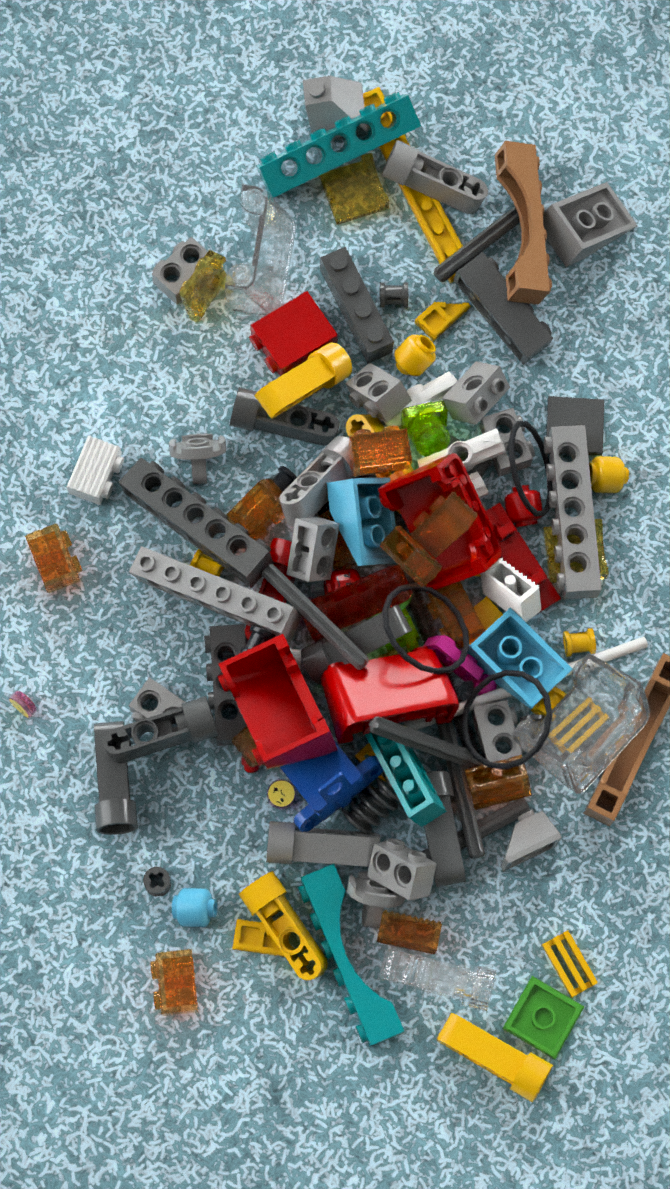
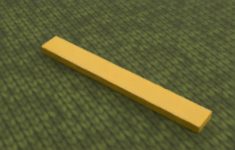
(426, 209)

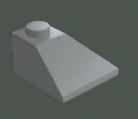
(332, 99)
(530, 838)

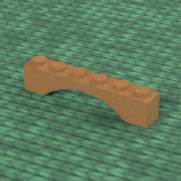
(518, 173)
(622, 770)

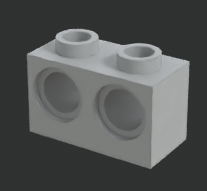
(177, 266)
(377, 392)
(523, 447)
(312, 549)
(152, 690)
(490, 735)
(401, 869)

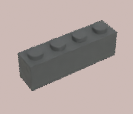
(356, 305)
(510, 320)

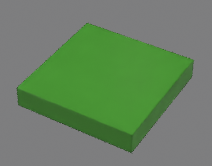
(543, 1017)

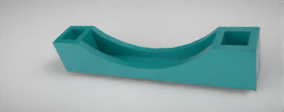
(376, 1014)

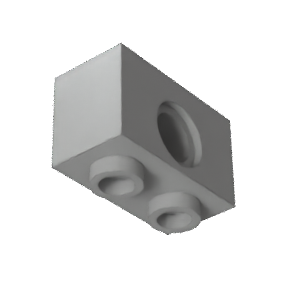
(476, 392)

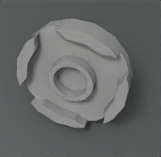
(197, 449)
(374, 898)

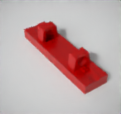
(520, 556)

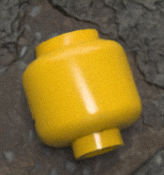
(415, 355)
(608, 474)

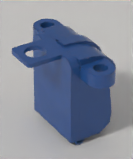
(329, 784)

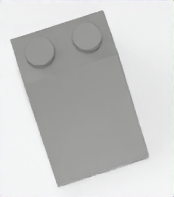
(586, 223)

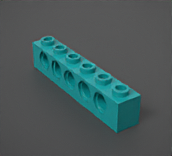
(403, 121)
(408, 779)

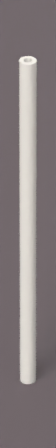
(500, 693)

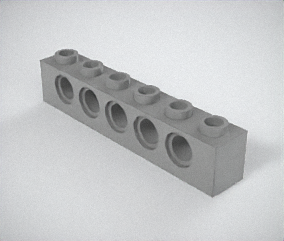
(573, 441)
(215, 593)

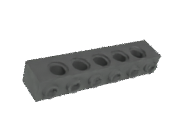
(246, 567)

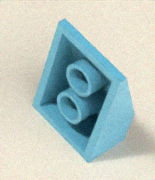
(362, 518)
(517, 647)

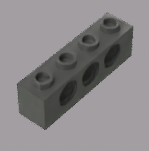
(222, 639)

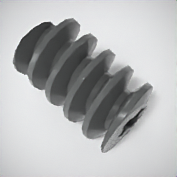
(372, 806)

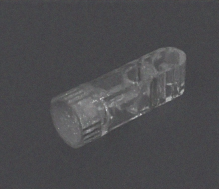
(469, 985)

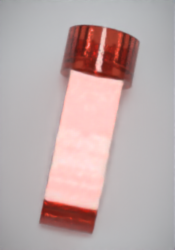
(360, 599)

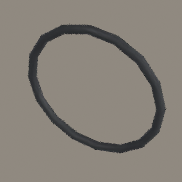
(529, 507)
(398, 648)
(536, 749)

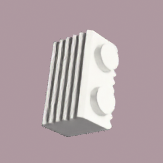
(95, 470)
(511, 590)

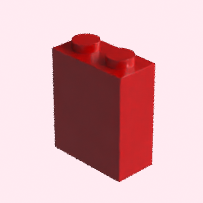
(292, 333)

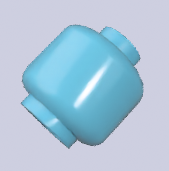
(194, 907)

